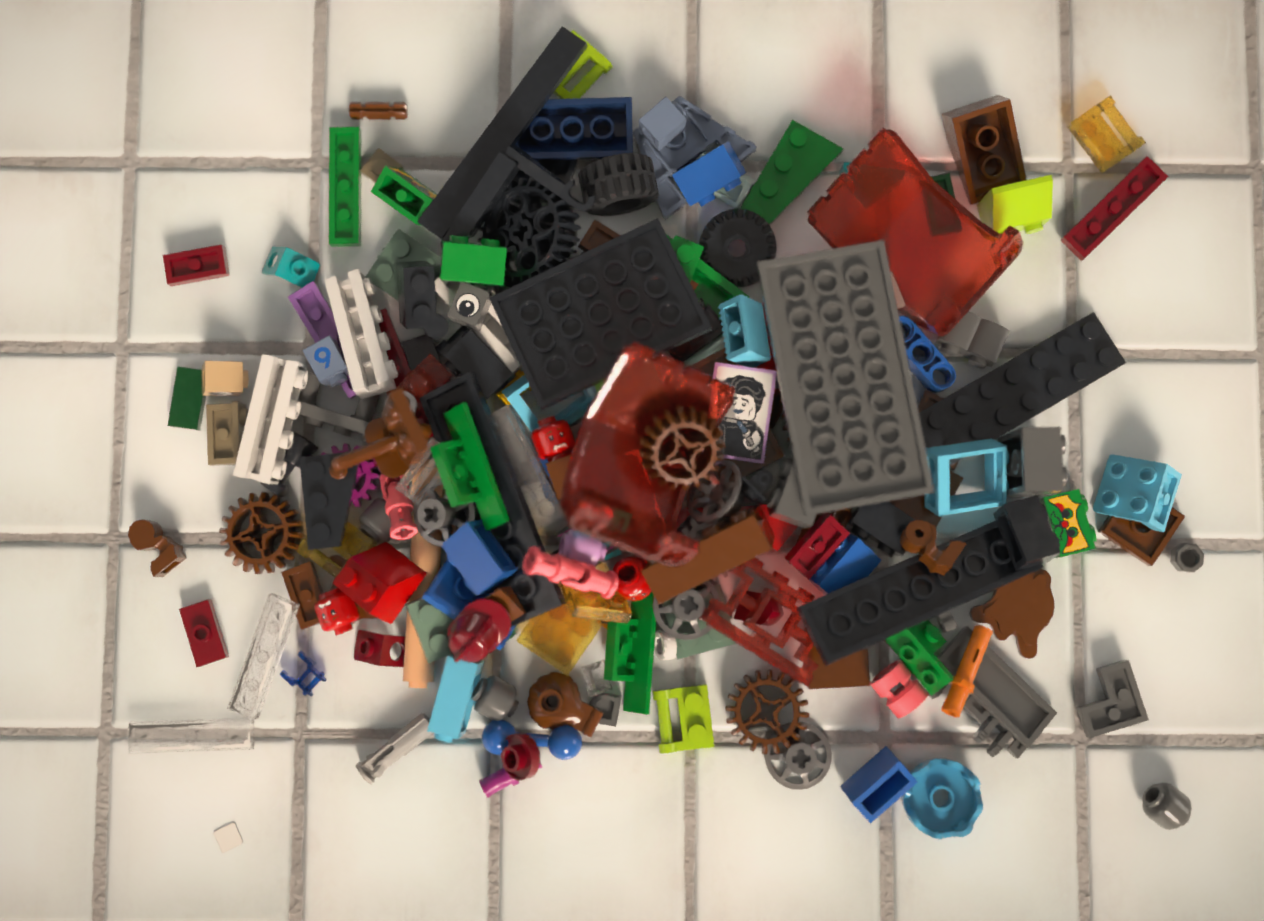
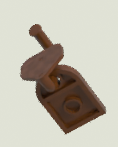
(392, 441)

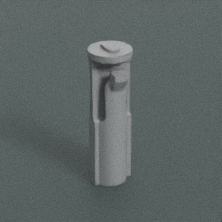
(395, 748)

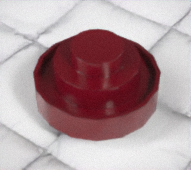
(521, 757)

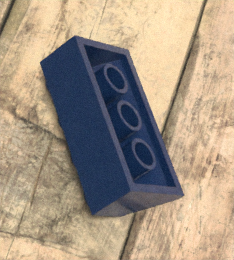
(580, 129)

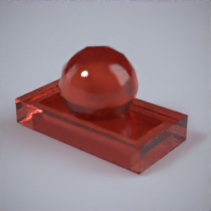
(425, 378)

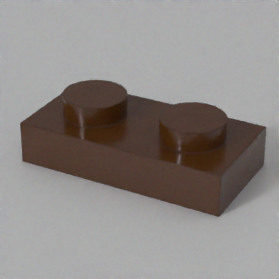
(304, 589)

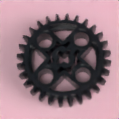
(529, 229)

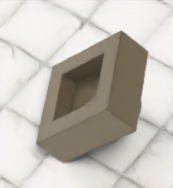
(376, 163)

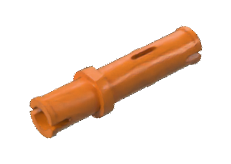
(966, 672)

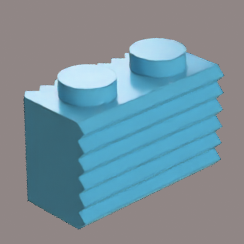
(744, 331)

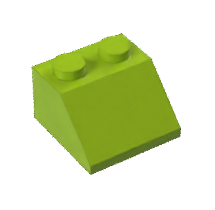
(1019, 204)

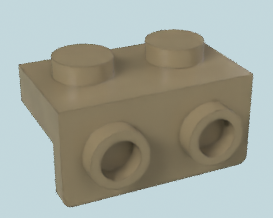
(225, 432)

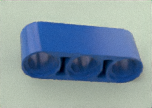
(933, 362)

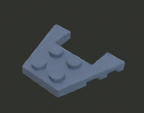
(697, 137)

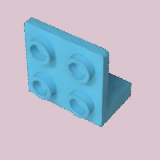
(1138, 491)

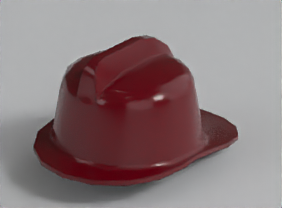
(478, 630)

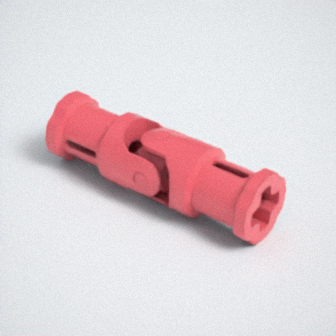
(397, 508)
(570, 572)

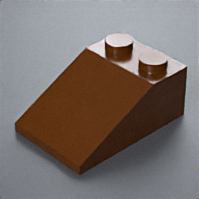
(984, 146)

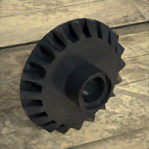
(740, 225)

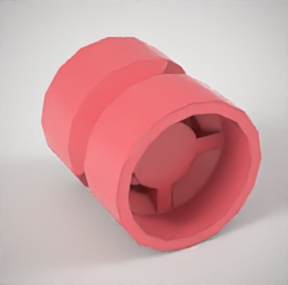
(904, 698)

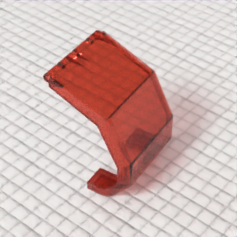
(931, 241)
(605, 484)

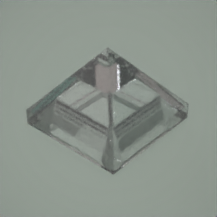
(593, 678)

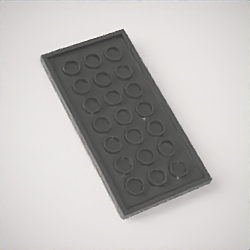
(844, 378)

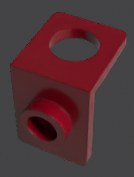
(375, 648)

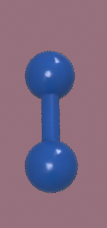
(562, 742)

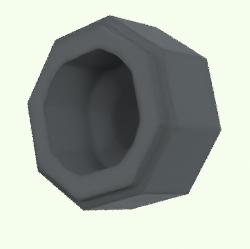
(1187, 557)

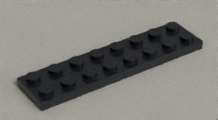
(1023, 386)
(520, 533)
(907, 595)

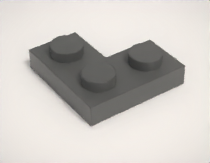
(1121, 705)

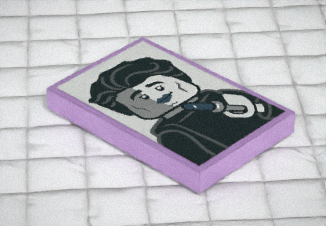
(748, 418)

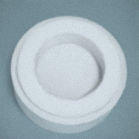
(665, 645)

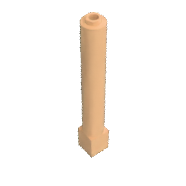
(428, 557)

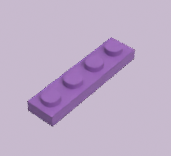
(318, 319)

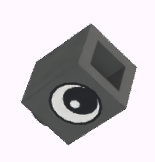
(470, 305)

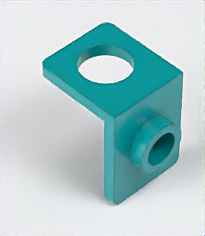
(291, 266)

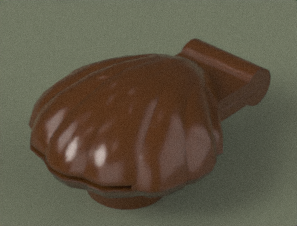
(557, 702)

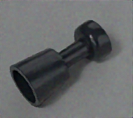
(300, 448)

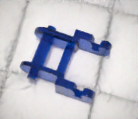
(319, 676)

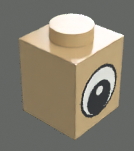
(223, 378)

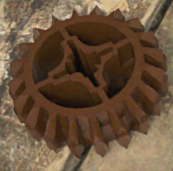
(655, 459)
(257, 521)
(743, 726)

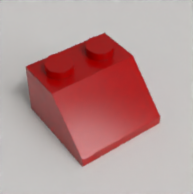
(380, 580)

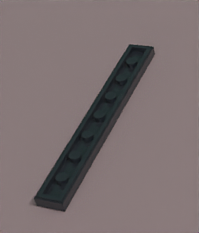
(504, 129)

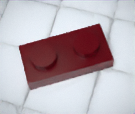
(196, 265)
(817, 545)

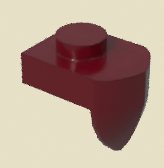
(771, 614)

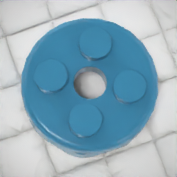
(962, 808)

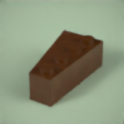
(720, 549)

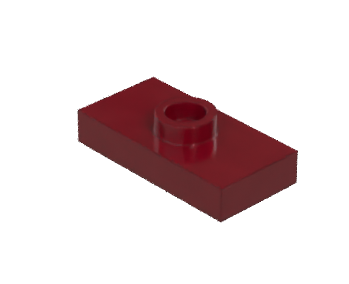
(203, 633)

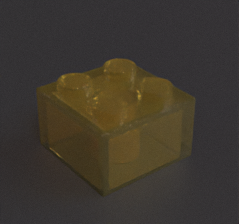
(559, 637)

